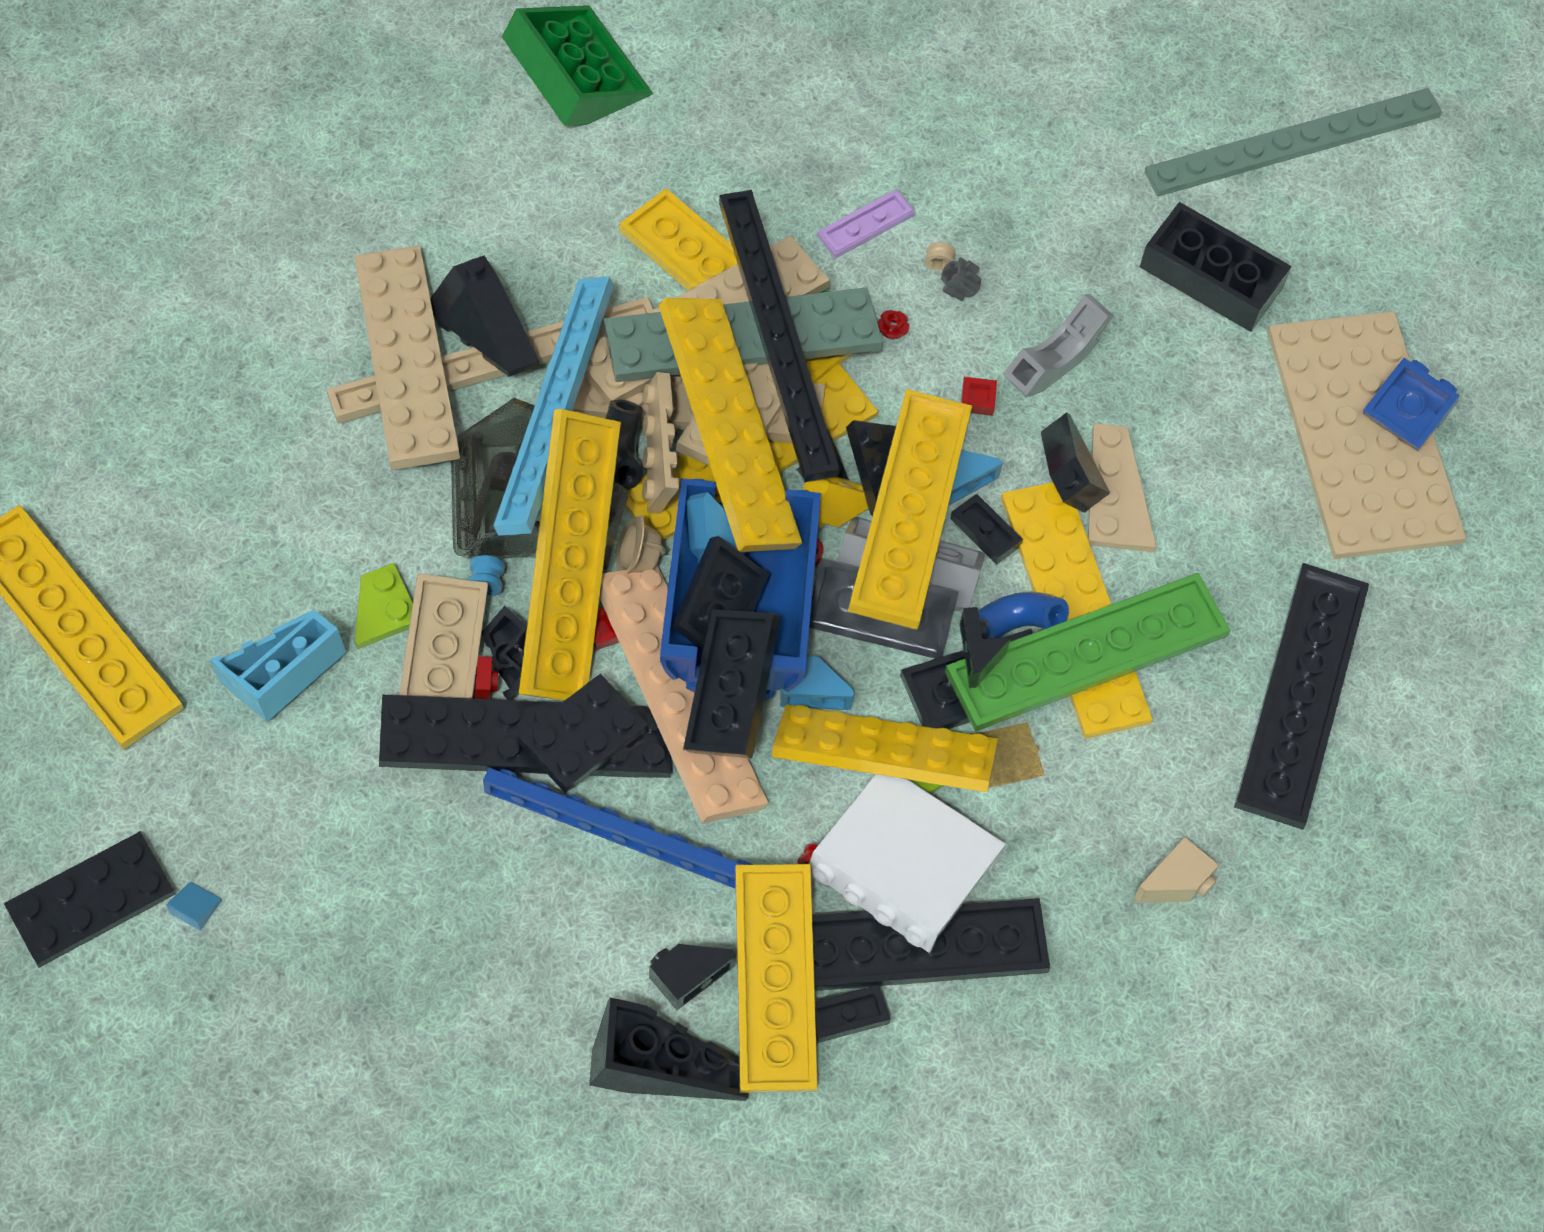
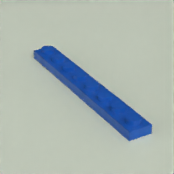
(609, 825)

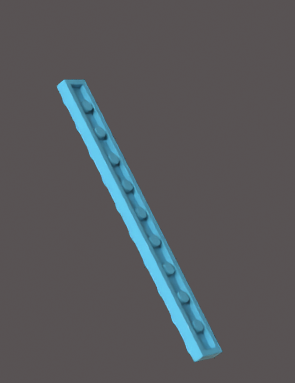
(558, 391)

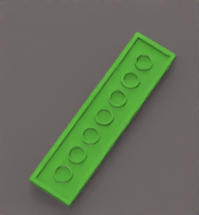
(1092, 651)

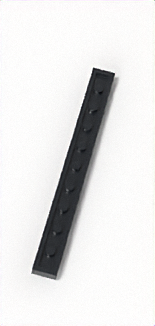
(778, 337)

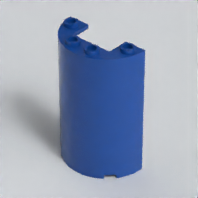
(784, 593)

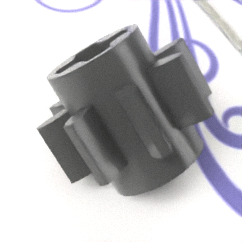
(961, 279)

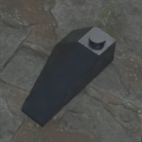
(481, 314)
(654, 1057)

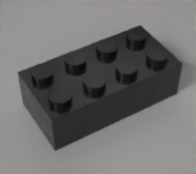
(1215, 266)

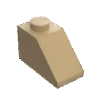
(1179, 876)

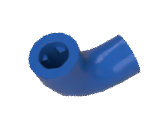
(1023, 610)

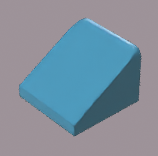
(193, 905)

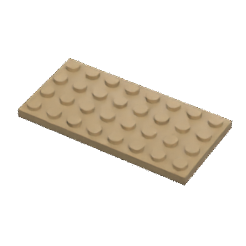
(1365, 480)

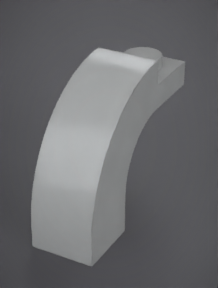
(1046, 363)

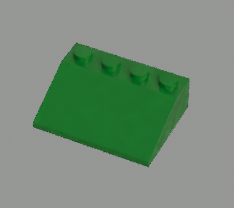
(574, 62)

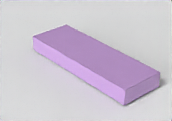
(865, 223)

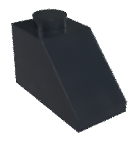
(688, 971)

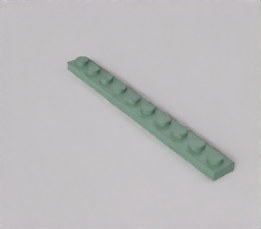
(1292, 142)

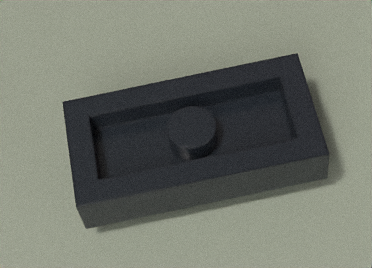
(986, 529)
(850, 1013)

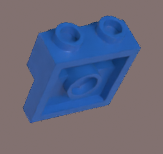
(1412, 403)

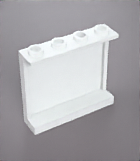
(905, 858)

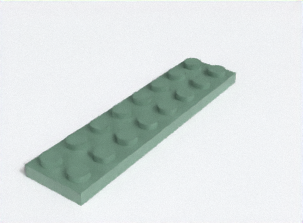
(824, 324)

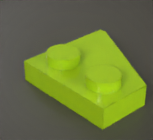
(382, 606)

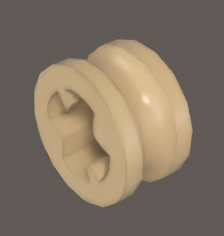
(939, 255)

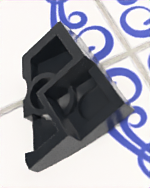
(506, 640)

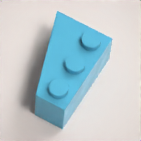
(282, 665)

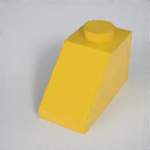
(839, 500)

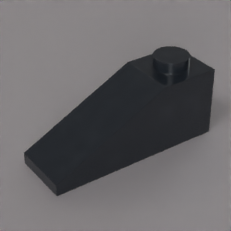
(1072, 465)

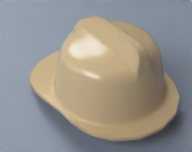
(638, 547)

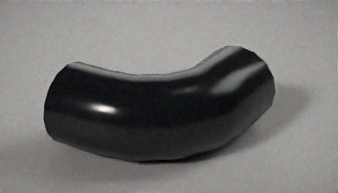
(627, 467)

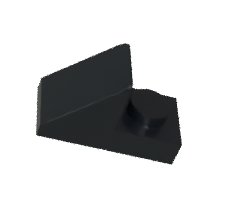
(979, 652)

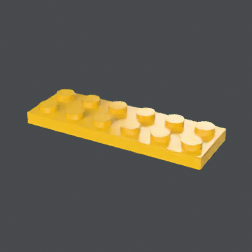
(885, 747)
(775, 978)

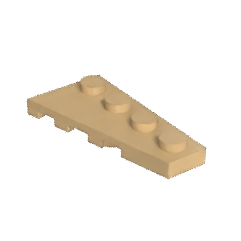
(659, 485)
(1122, 516)

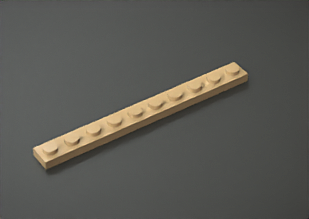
(463, 367)

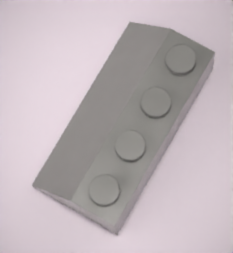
(953, 566)

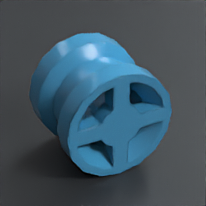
(488, 570)

